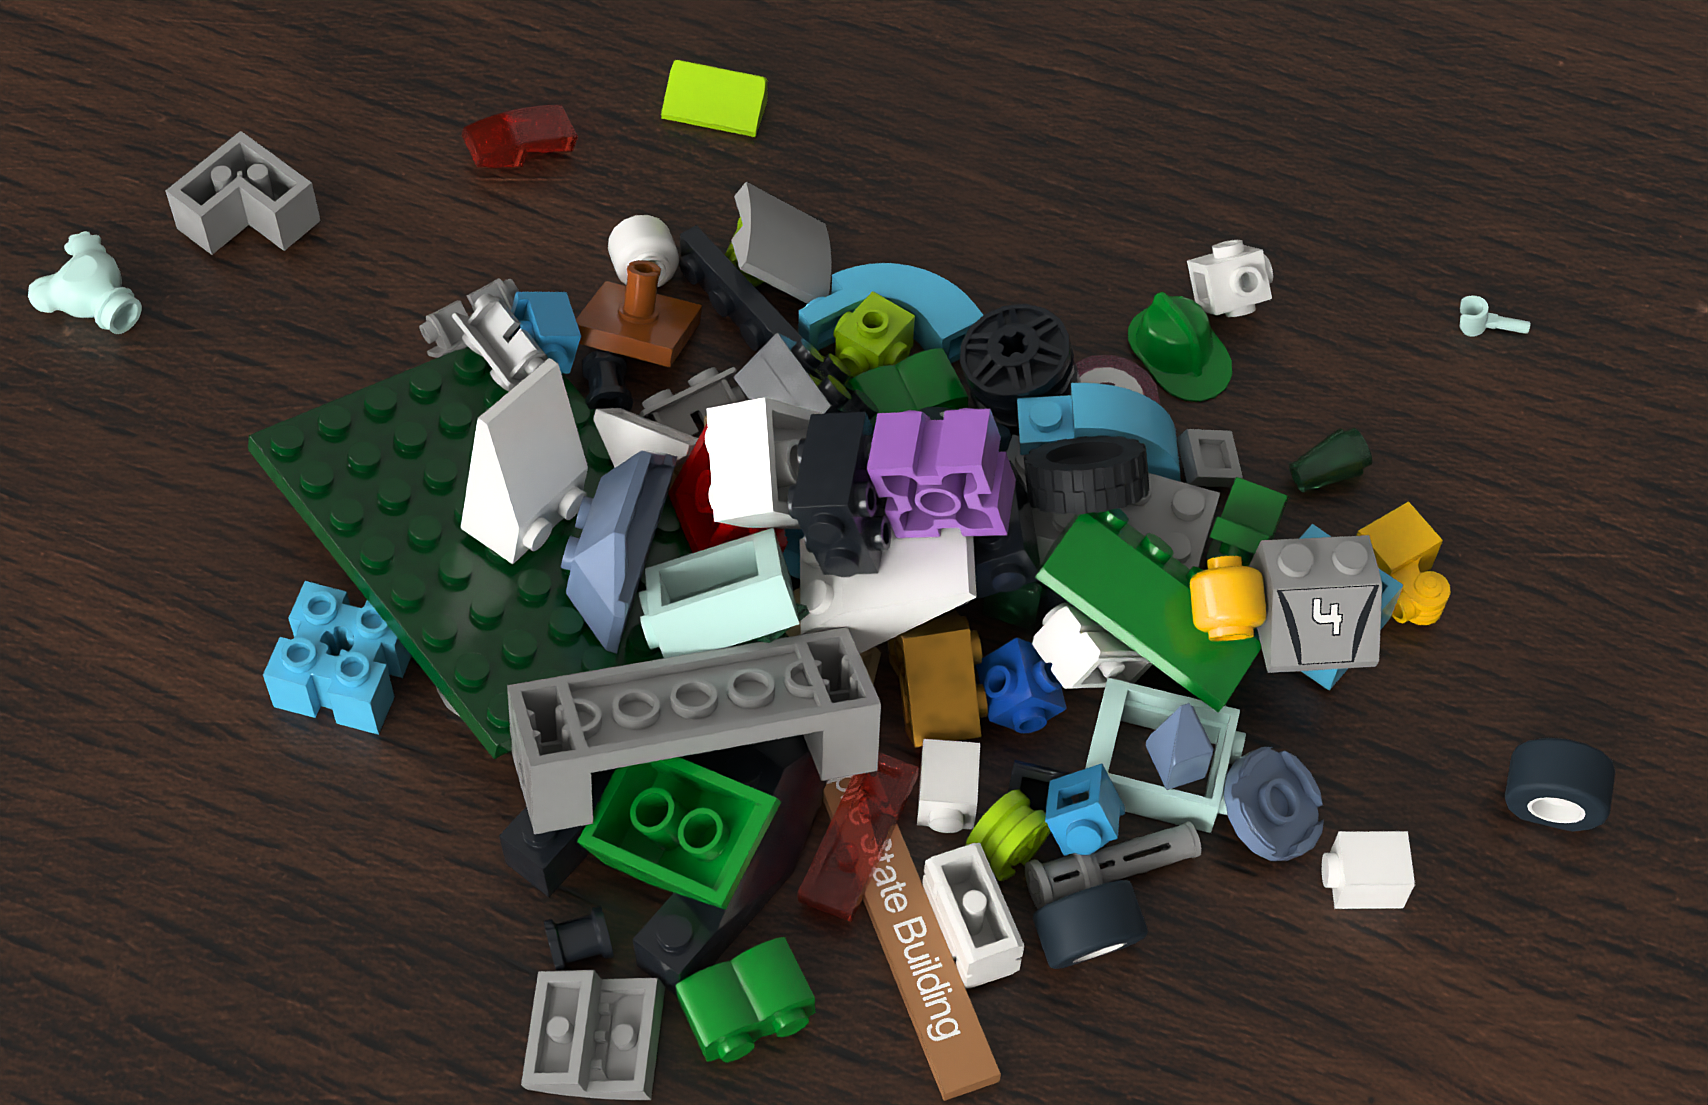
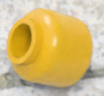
(1228, 599)

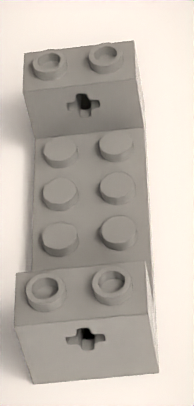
(689, 707)

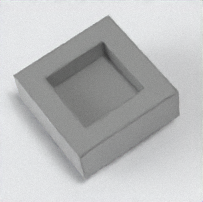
(1209, 457)

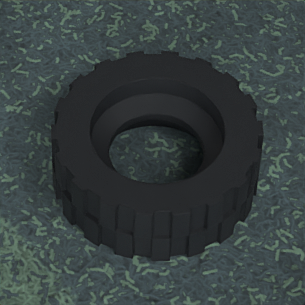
(1086, 474)

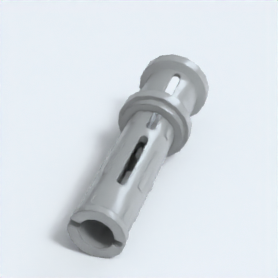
(1084, 870)

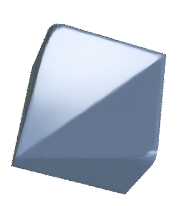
(1180, 748)

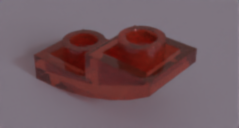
(509, 136)

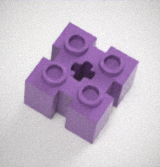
(942, 473)

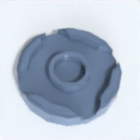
(1273, 804)

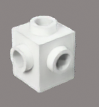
(1231, 279)

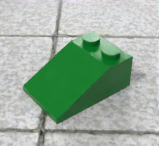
(679, 828)

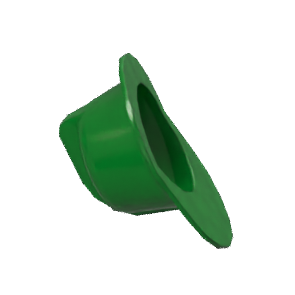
(1180, 348)

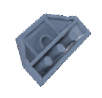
(616, 542)

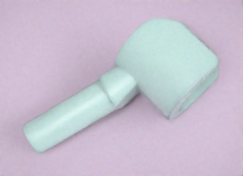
(1476, 318)

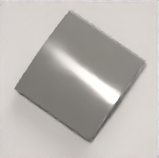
(782, 245)
(593, 1035)

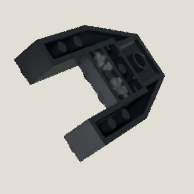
(685, 931)

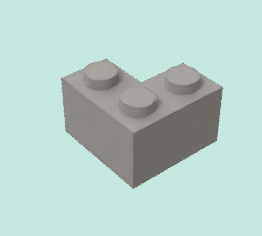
(242, 188)

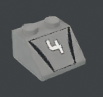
(1319, 603)

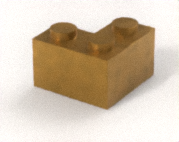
(939, 679)

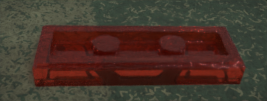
(857, 838)

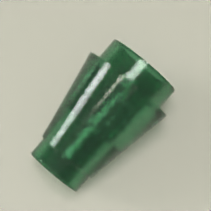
(1332, 460)

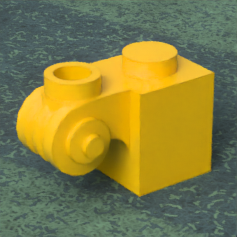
(1406, 551)

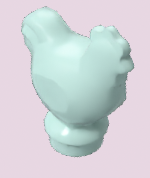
(88, 287)

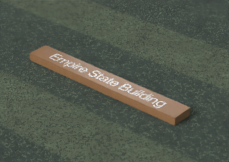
(924, 968)

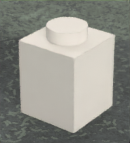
(948, 785)
(1369, 870)

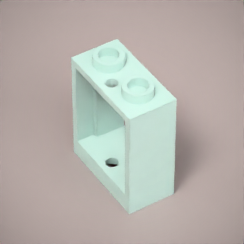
(718, 596)
(1150, 709)

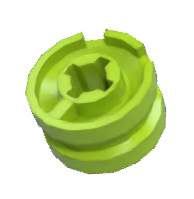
(1010, 833)

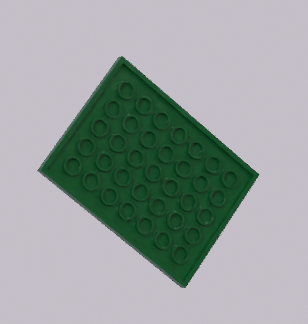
(386, 496)

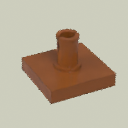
(637, 319)

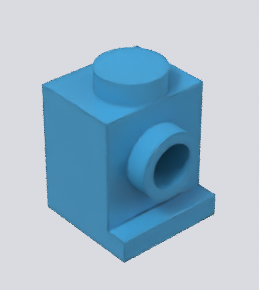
(550, 323)
(1087, 824)

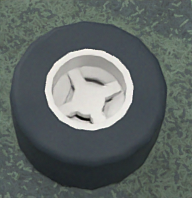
(1560, 784)
(1090, 924)

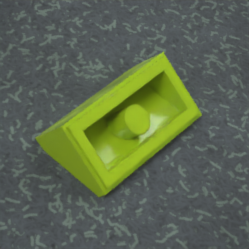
(715, 98)

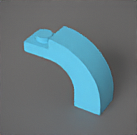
(939, 307)
(1101, 411)

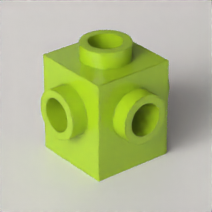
(874, 335)

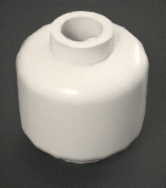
(643, 239)

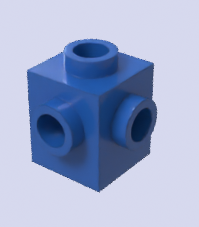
(1020, 687)

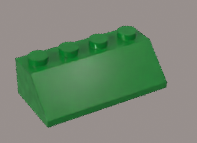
(1144, 601)

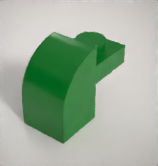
(1248, 517)

